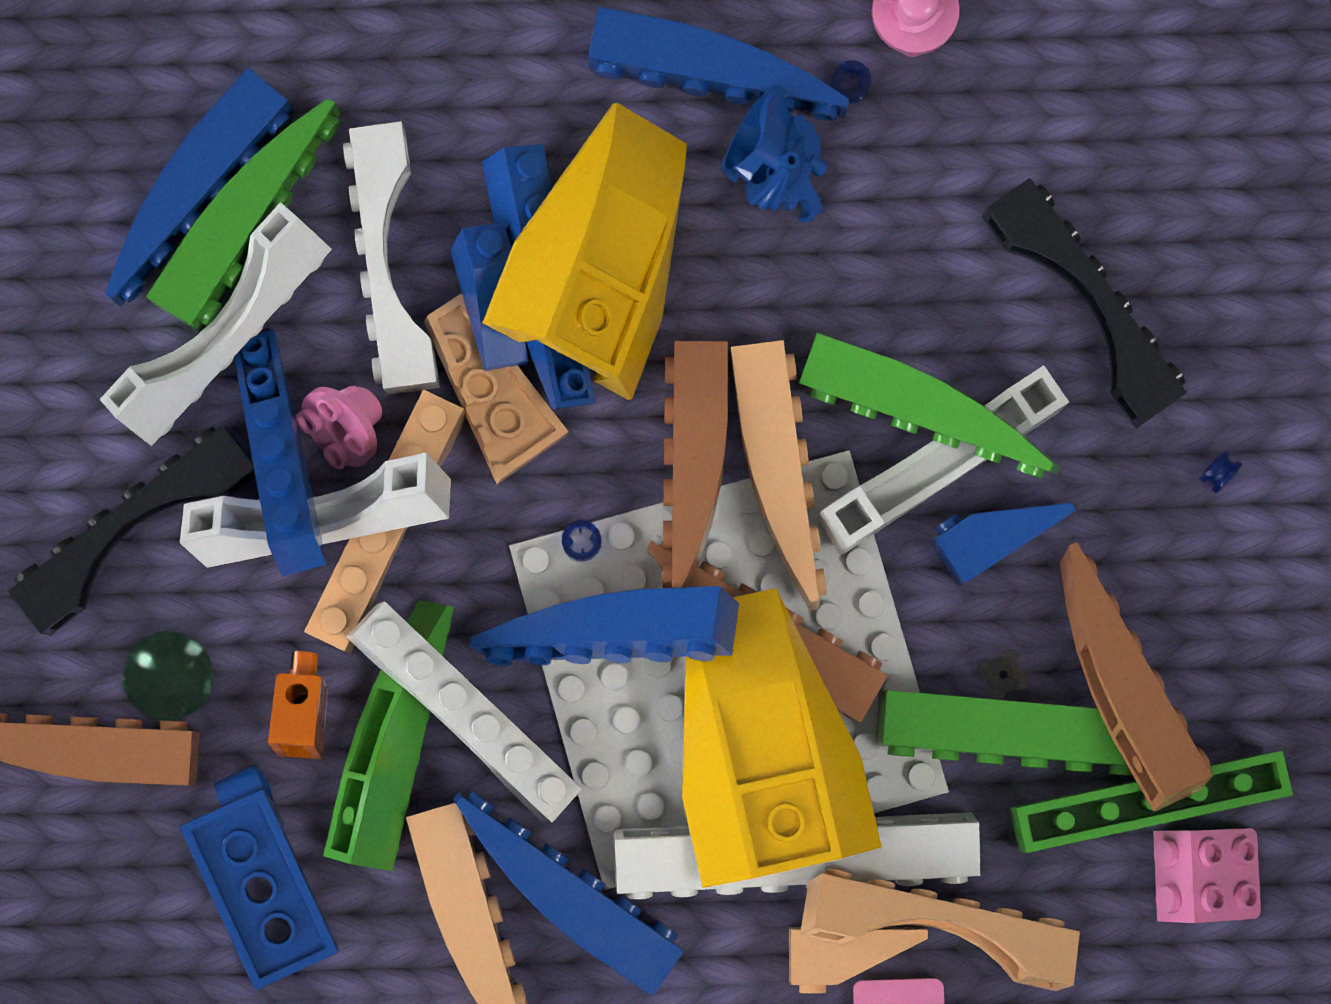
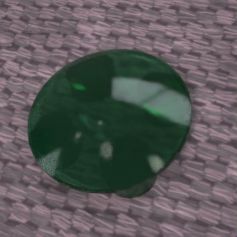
(168, 676)

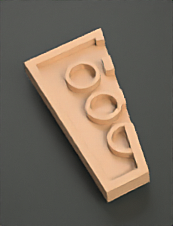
(500, 404)

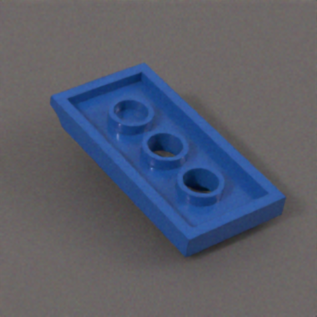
(247, 842)

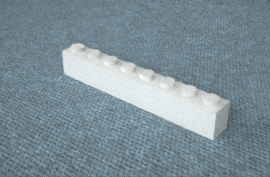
(910, 851)

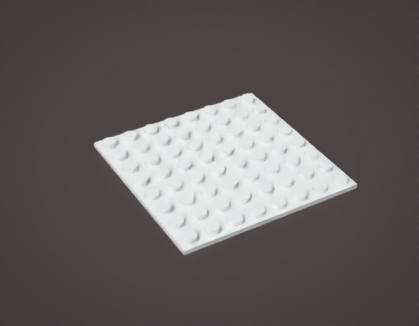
(628, 718)

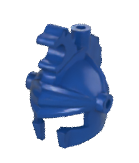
(776, 157)

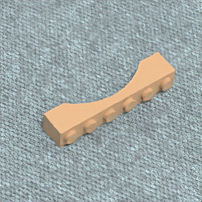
(367, 558)
(1027, 950)

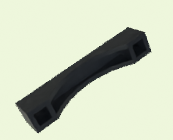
(1032, 229)
(62, 585)

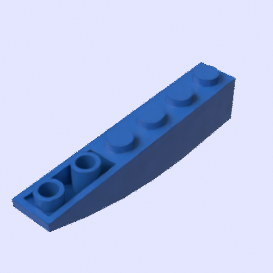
(702, 62)
(194, 176)
(516, 187)
(278, 457)
(619, 628)
(575, 901)

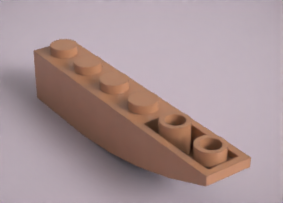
(695, 451)
(849, 679)
(1128, 691)
(103, 753)

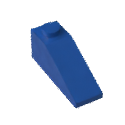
(479, 262)
(988, 537)

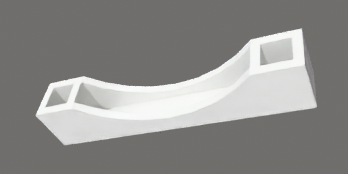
(381, 171)
(158, 391)
(933, 467)
(394, 497)
(465, 711)

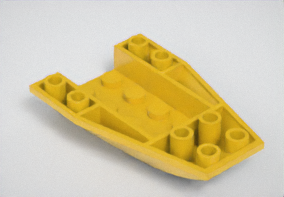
(599, 253)
(768, 756)

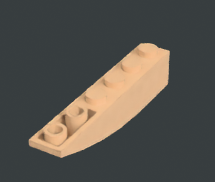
(776, 458)
(462, 904)

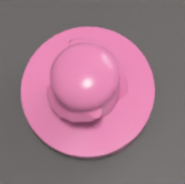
(915, 25)
(342, 424)

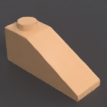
(823, 962)

